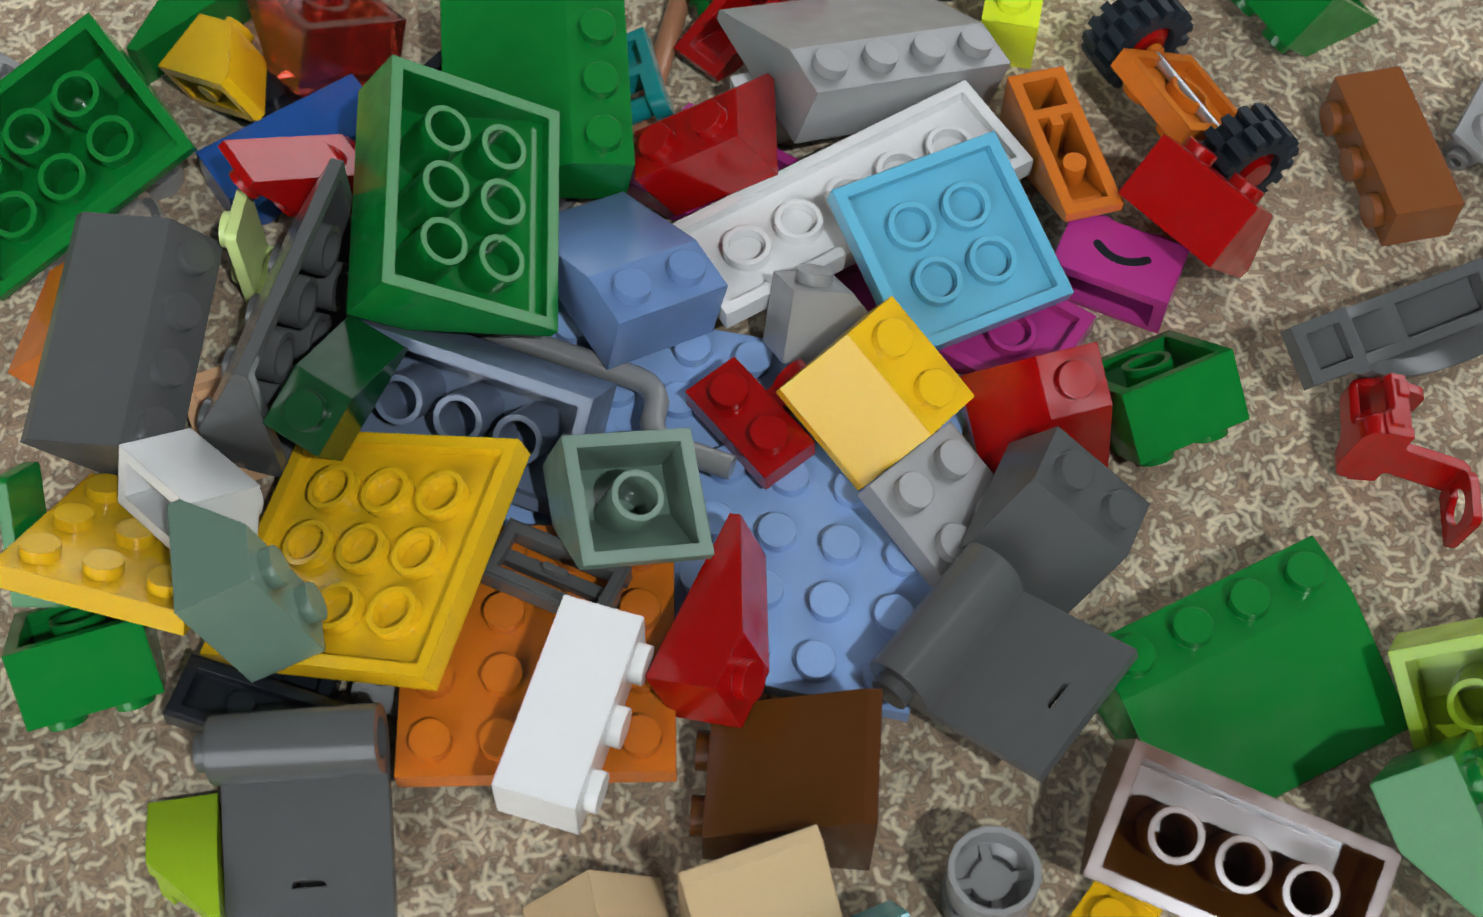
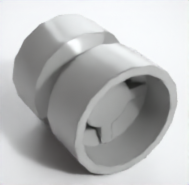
(993, 870)

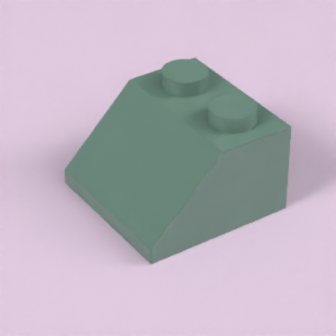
(628, 498)
(241, 593)

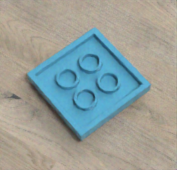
(952, 241)

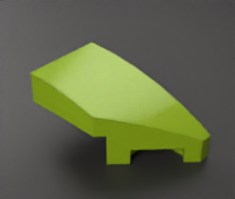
(187, 851)

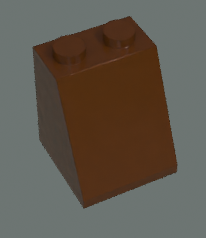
(793, 769)

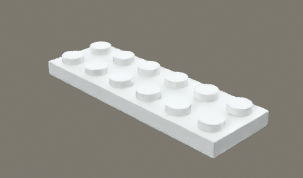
(789, 217)

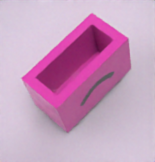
(1121, 270)

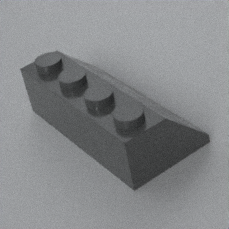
(122, 337)

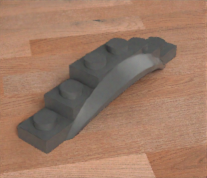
(1398, 332)

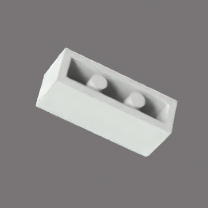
(573, 715)

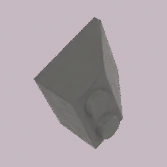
(1057, 517)

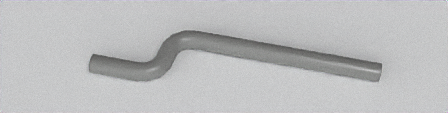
(625, 375)

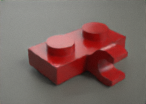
(752, 420)

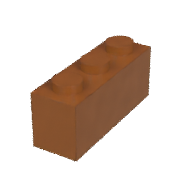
(1390, 156)

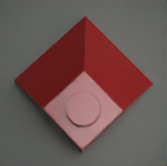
(1037, 395)

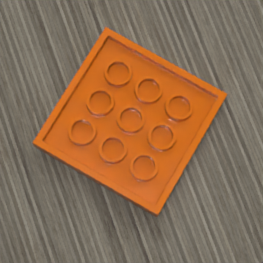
(465, 725)

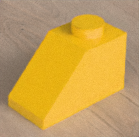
(219, 67)

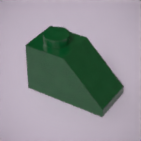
(335, 389)

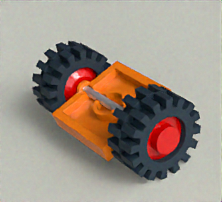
(1137, 47)

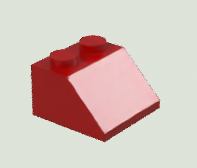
(710, 147)
(1198, 205)

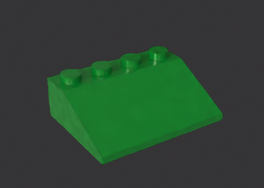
(563, 59)
(75, 139)
(453, 206)
(1259, 675)

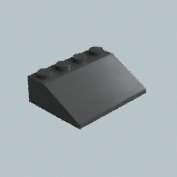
(283, 323)

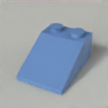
(634, 279)

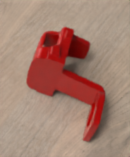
(1378, 441)

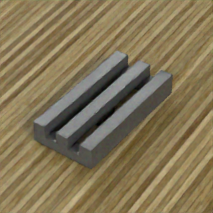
(536, 592)

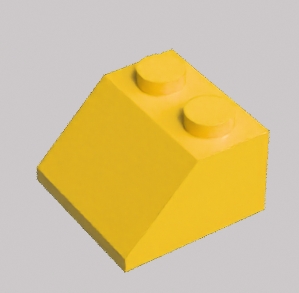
(875, 393)

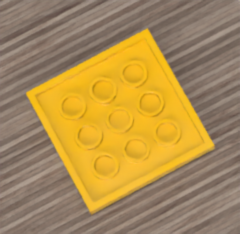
(392, 547)

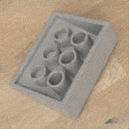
(860, 60)

